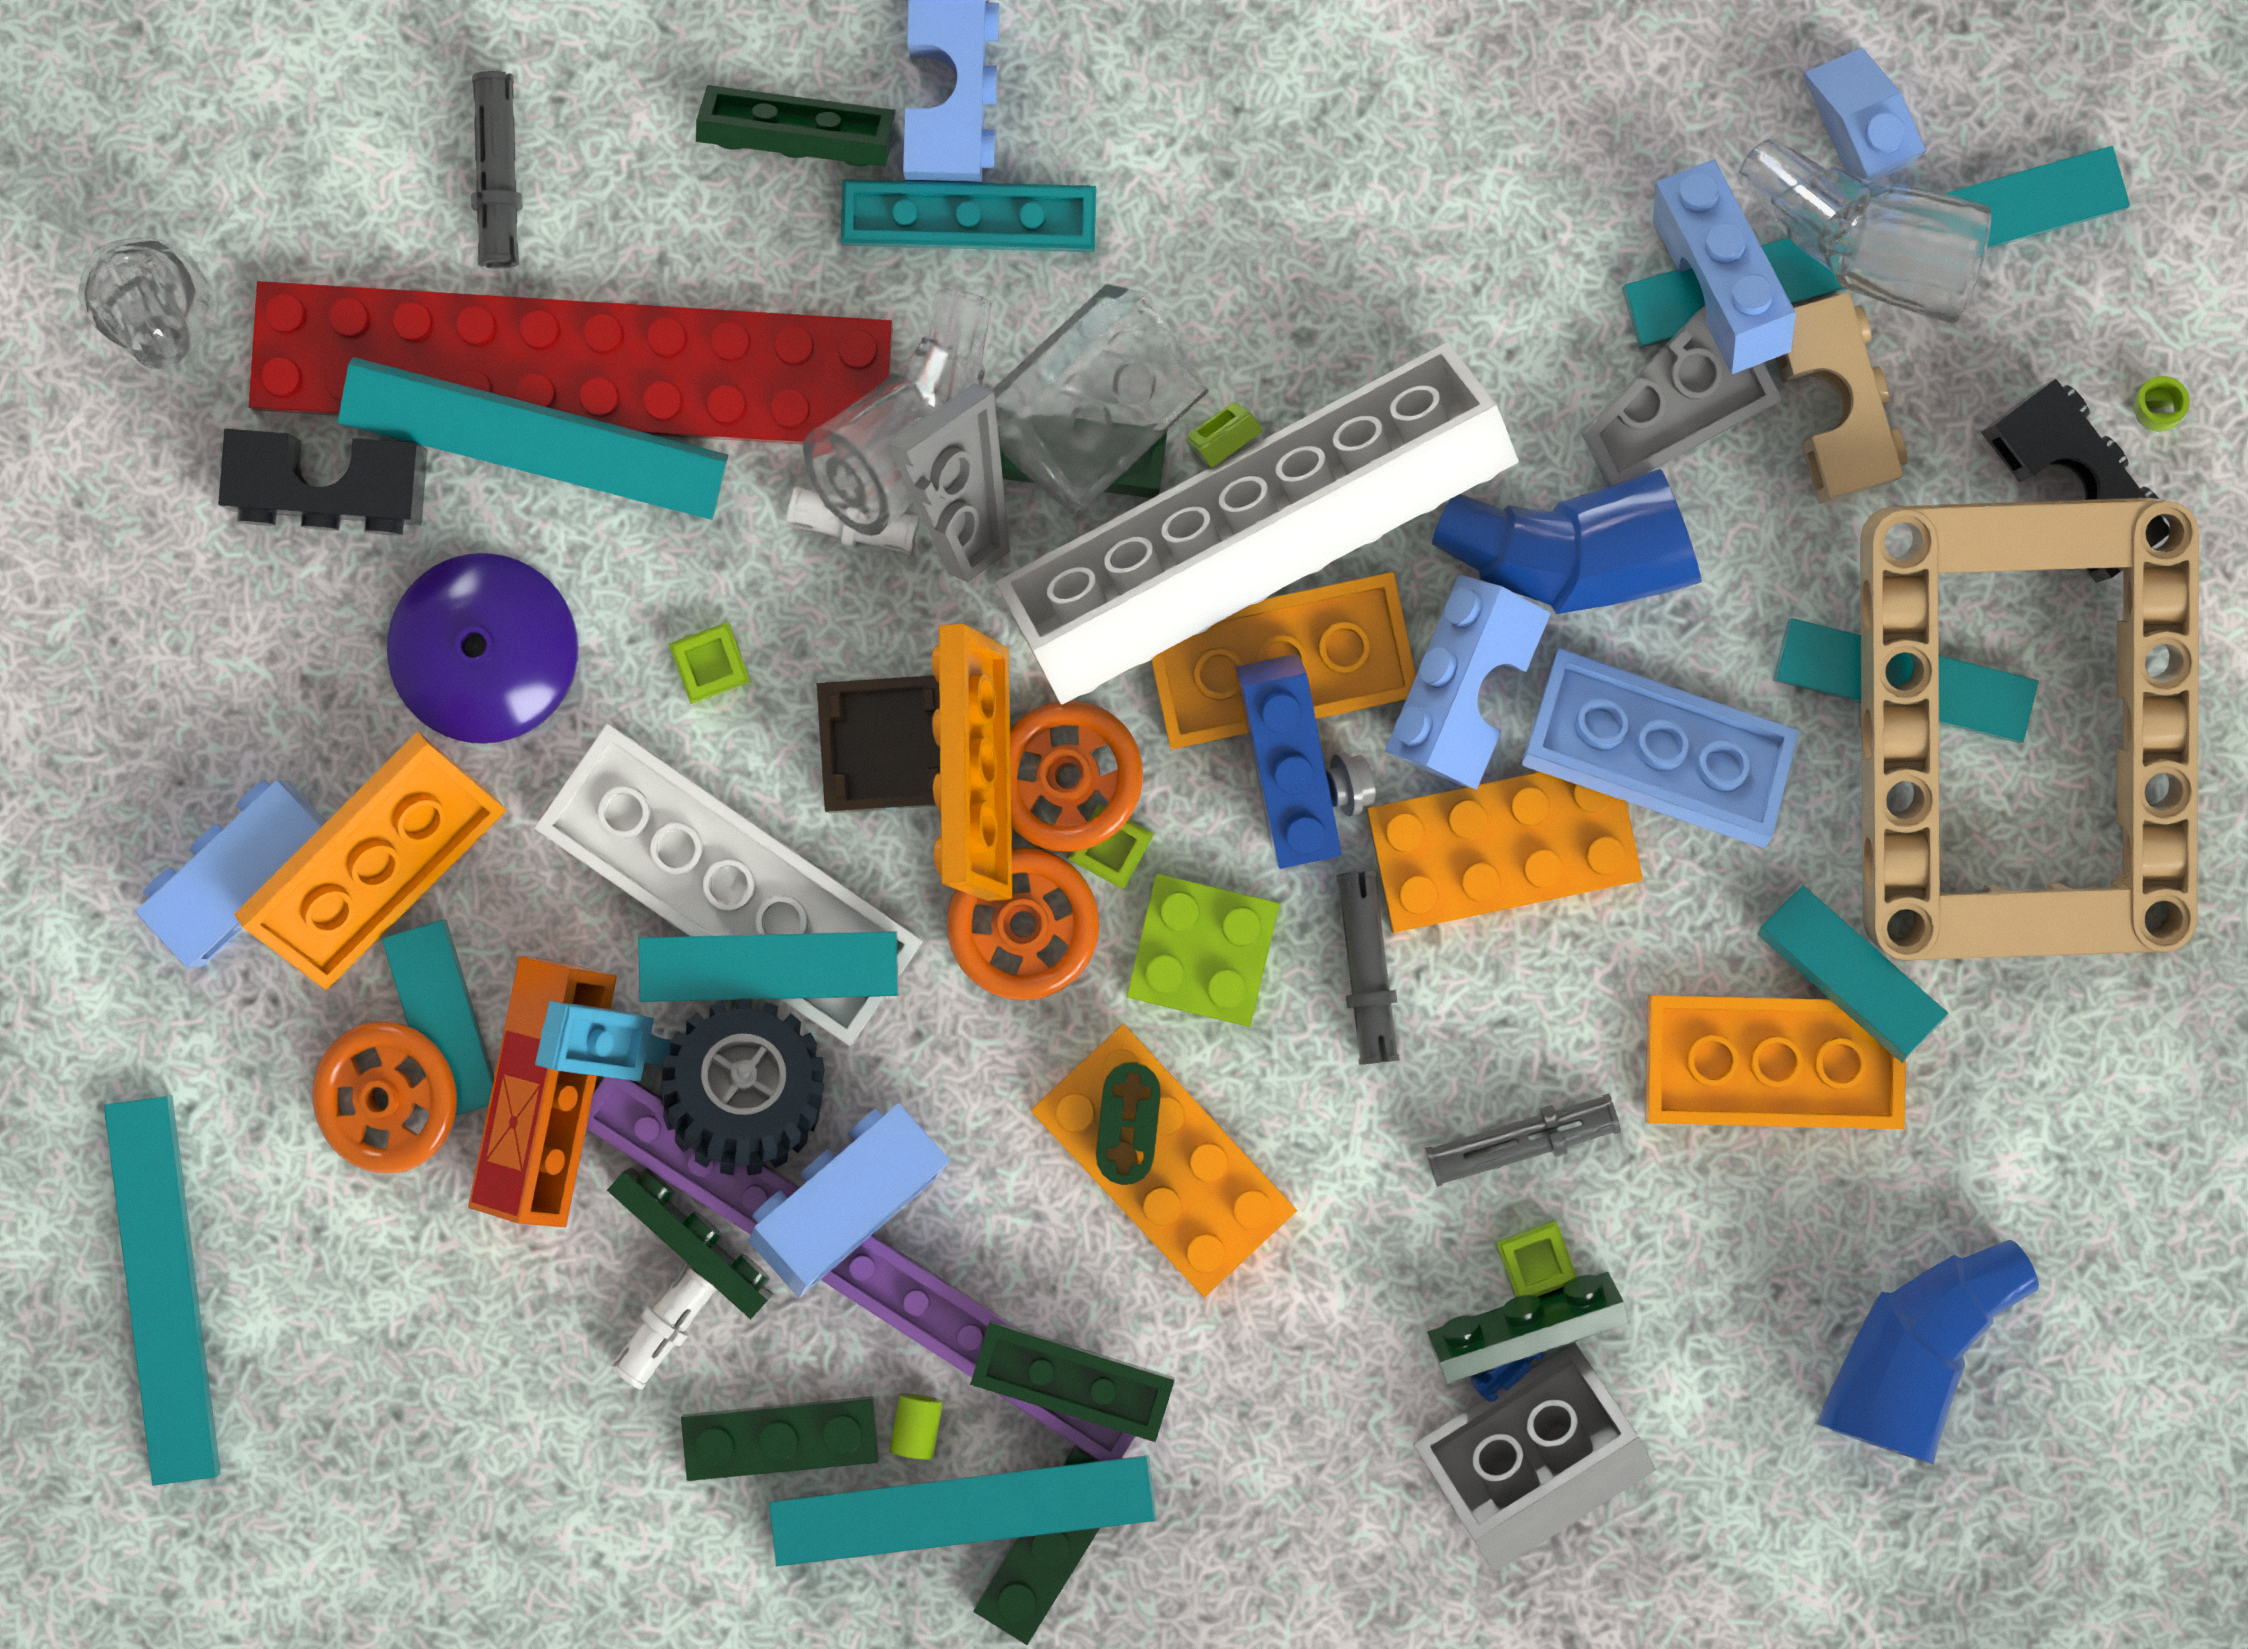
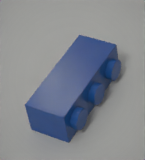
(1288, 760)

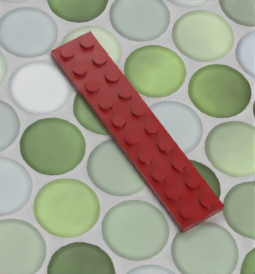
(597, 360)

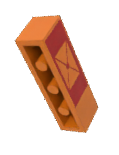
(536, 1112)

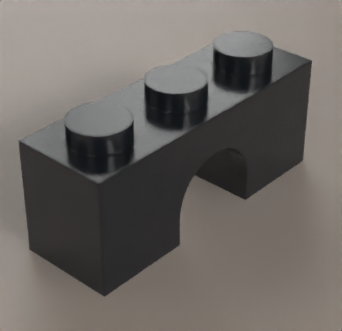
(2054, 430)
(265, 480)

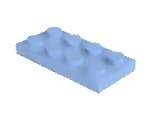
(1661, 748)

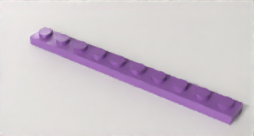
(871, 1275)

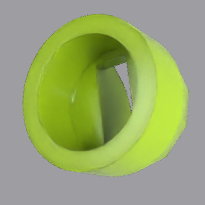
(2159, 393)

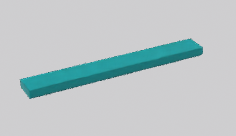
(2019, 207)

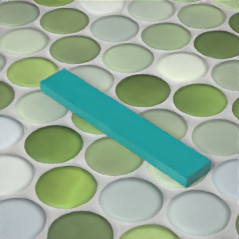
(532, 438)
(162, 1290)
(963, 1510)

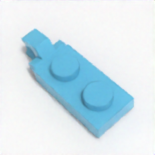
(598, 1041)

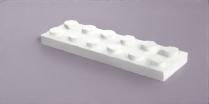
(706, 864)

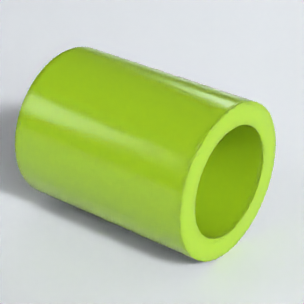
(916, 1426)

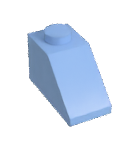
(1864, 116)

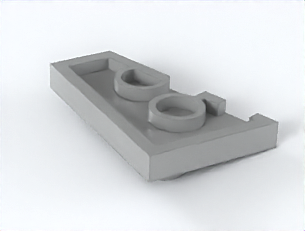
(1675, 405)
(958, 481)

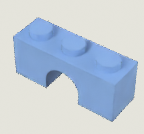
(951, 139)
(1741, 292)
(1441, 716)

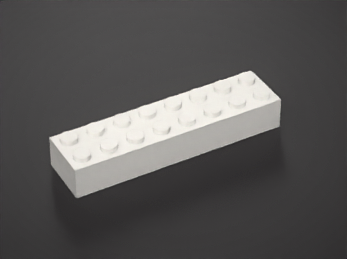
(1257, 522)

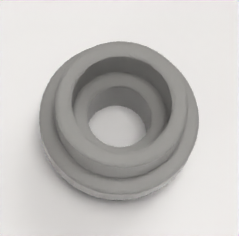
(1350, 783)

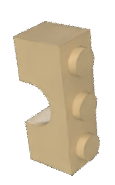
(1862, 447)

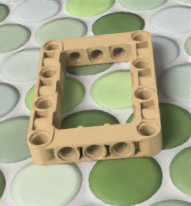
(2158, 728)

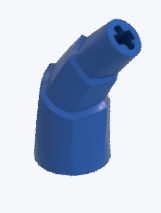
(1582, 554)
(1912, 1350)

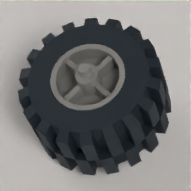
(742, 1087)

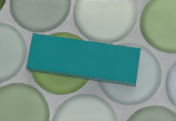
(1852, 973)
(441, 1007)

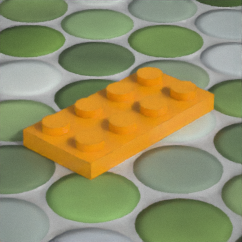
(1344, 633)
(974, 763)
(1499, 848)
(370, 861)
(1767, 1065)
(1203, 1194)

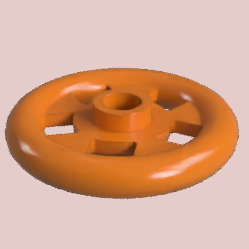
(1120, 787)
(1034, 977)
(434, 1093)

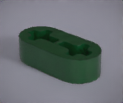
(1144, 1124)

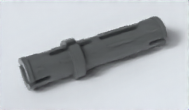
(495, 167)
(1367, 968)
(1597, 1120)

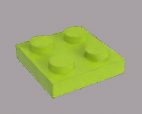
(1203, 950)

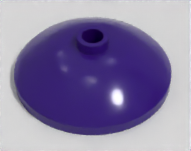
(526, 655)

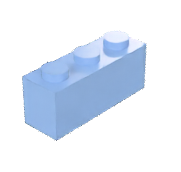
(197, 904)
(846, 1198)

